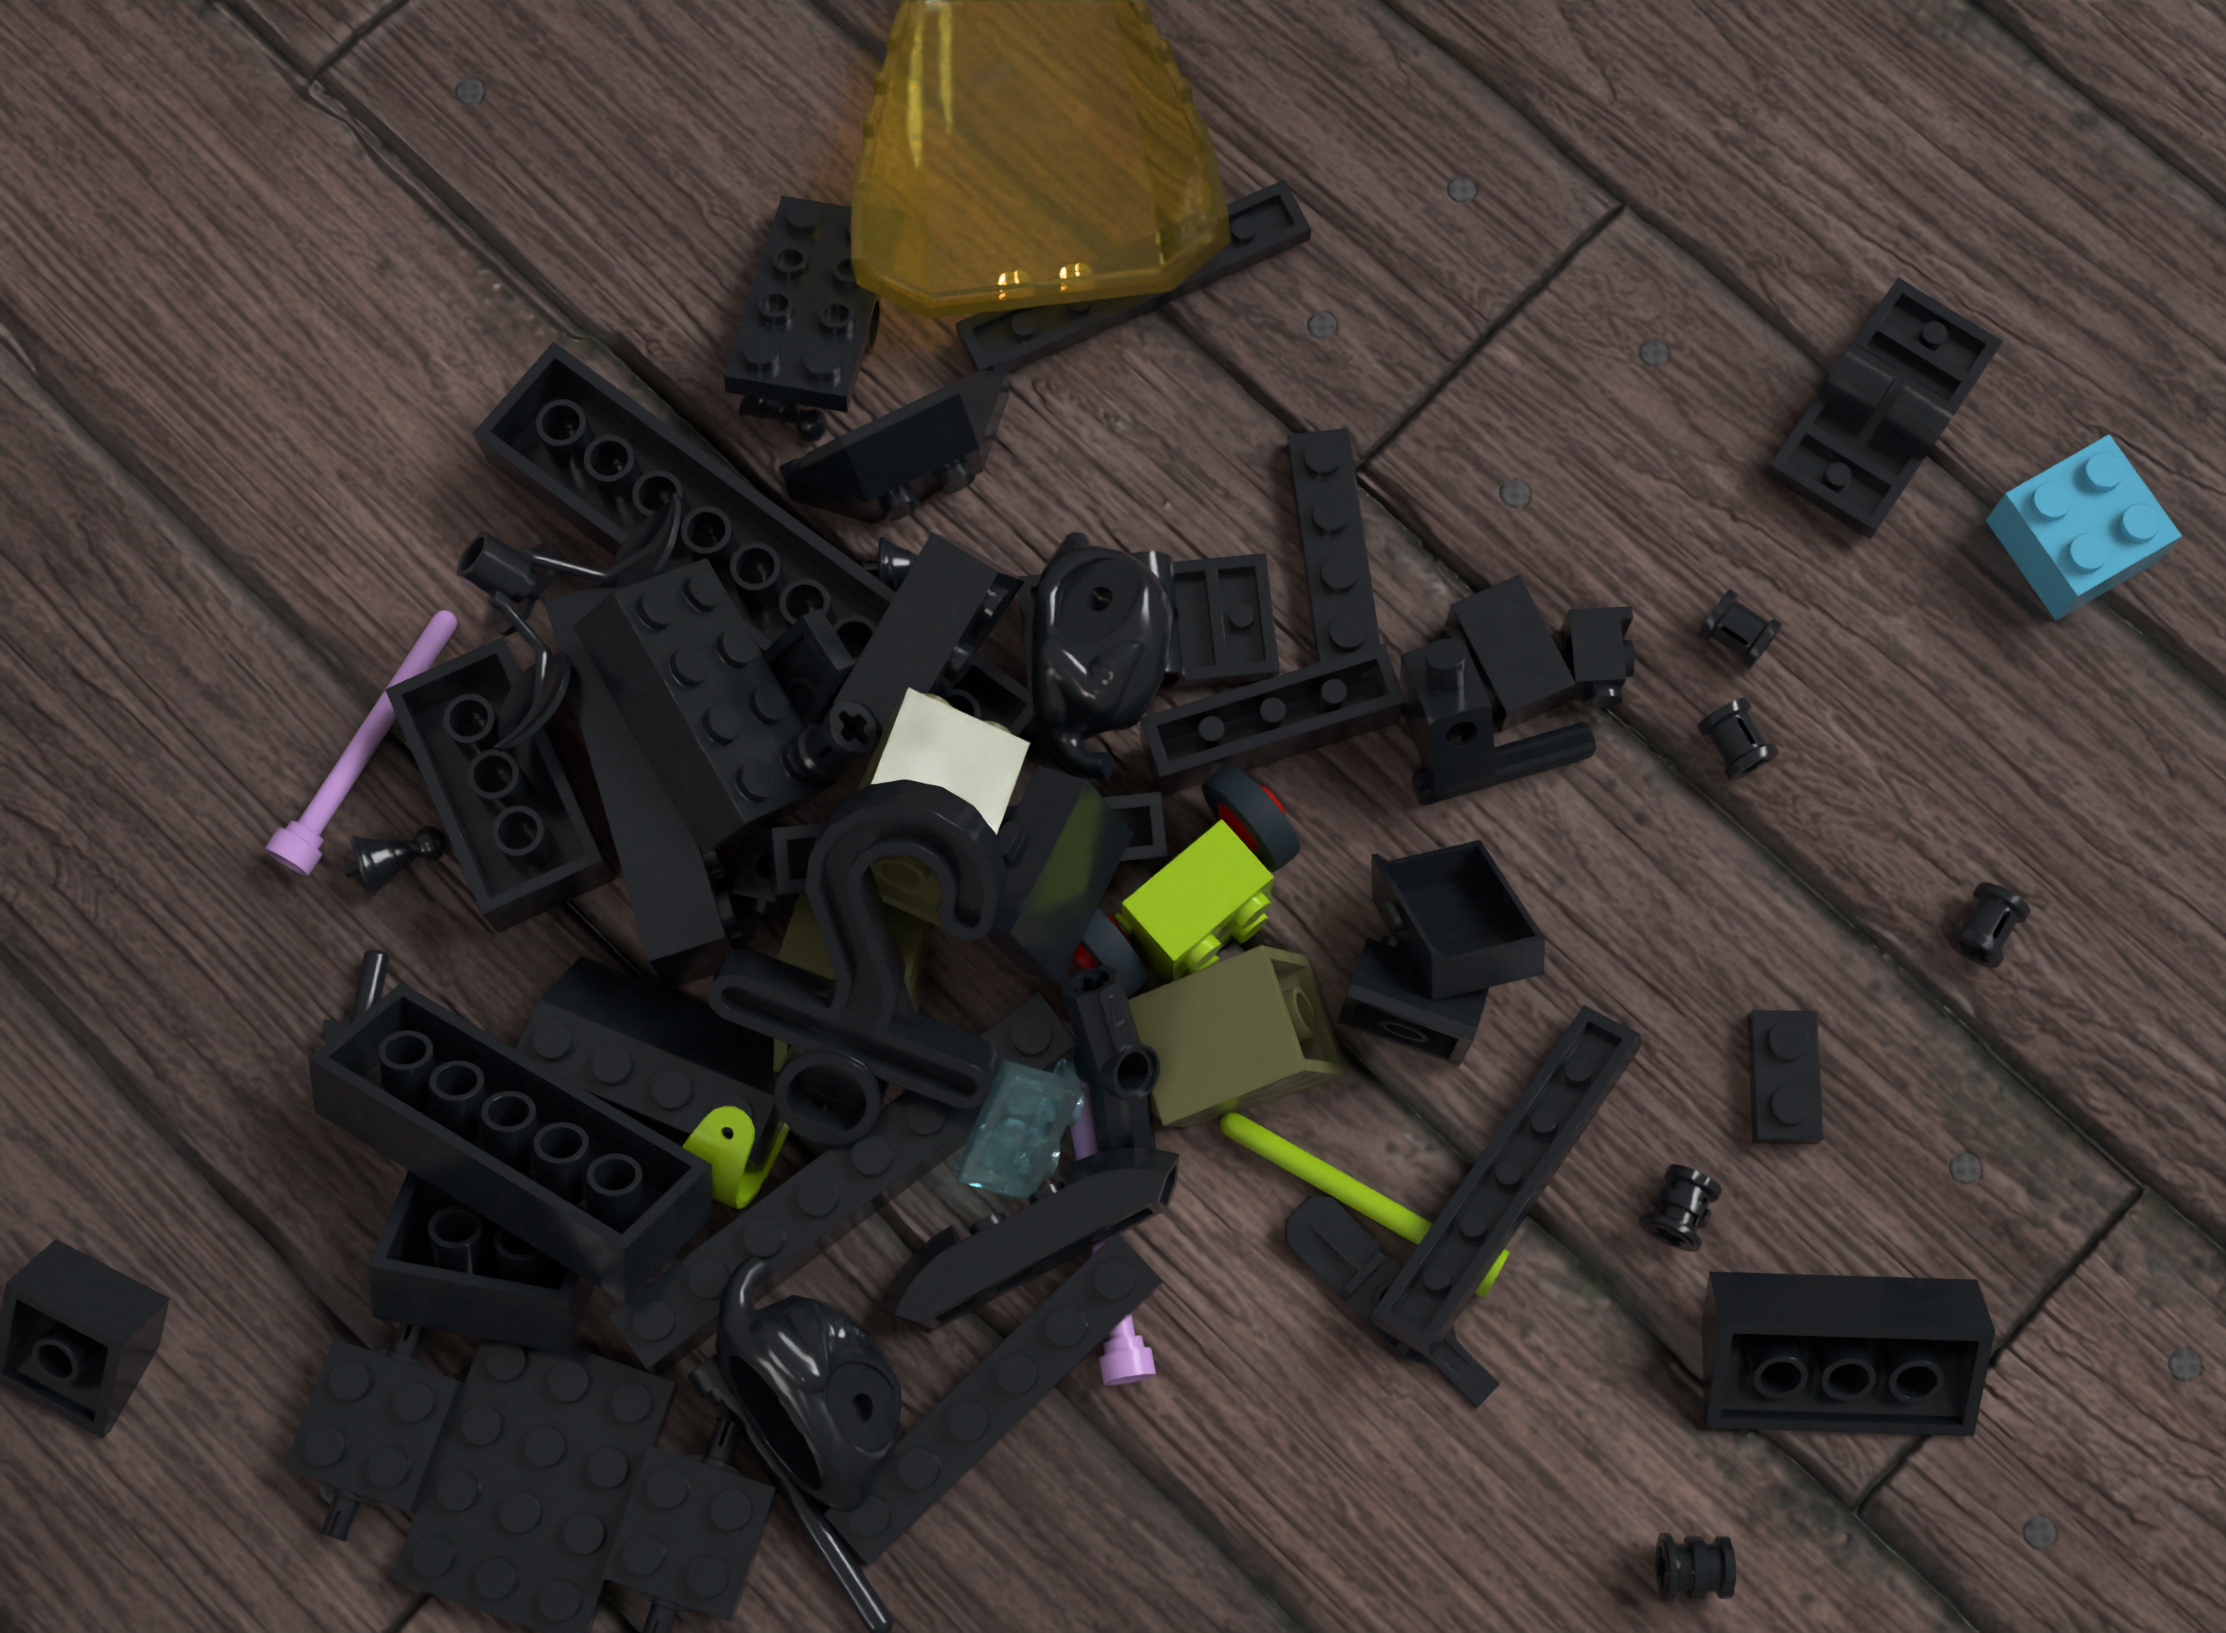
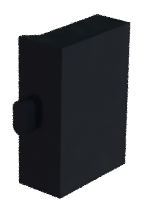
(1057, 869)
(1457, 919)

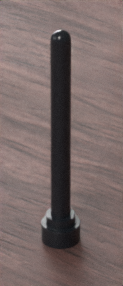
(711, 1383)

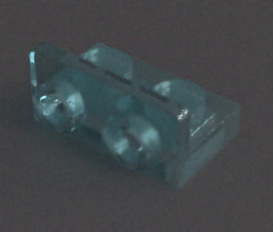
(1021, 1128)

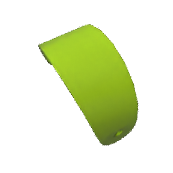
(731, 1178)

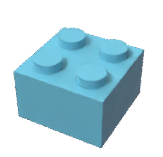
(2082, 527)

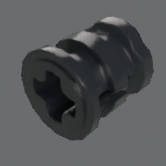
(1681, 1208)
(1695, 1567)

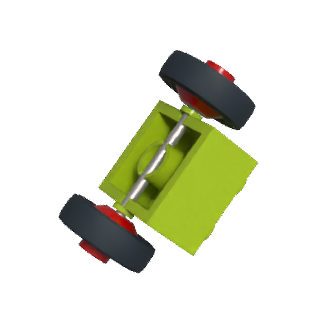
(1201, 896)

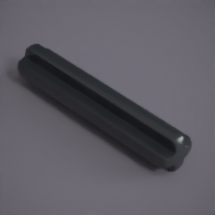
(1522, 759)

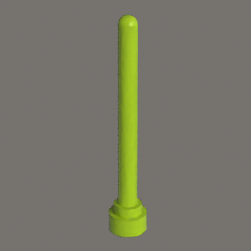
(1337, 1184)

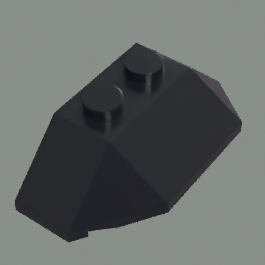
(906, 453)

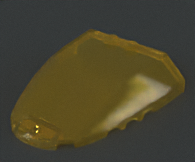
(1031, 159)

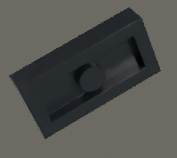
(1785, 1077)

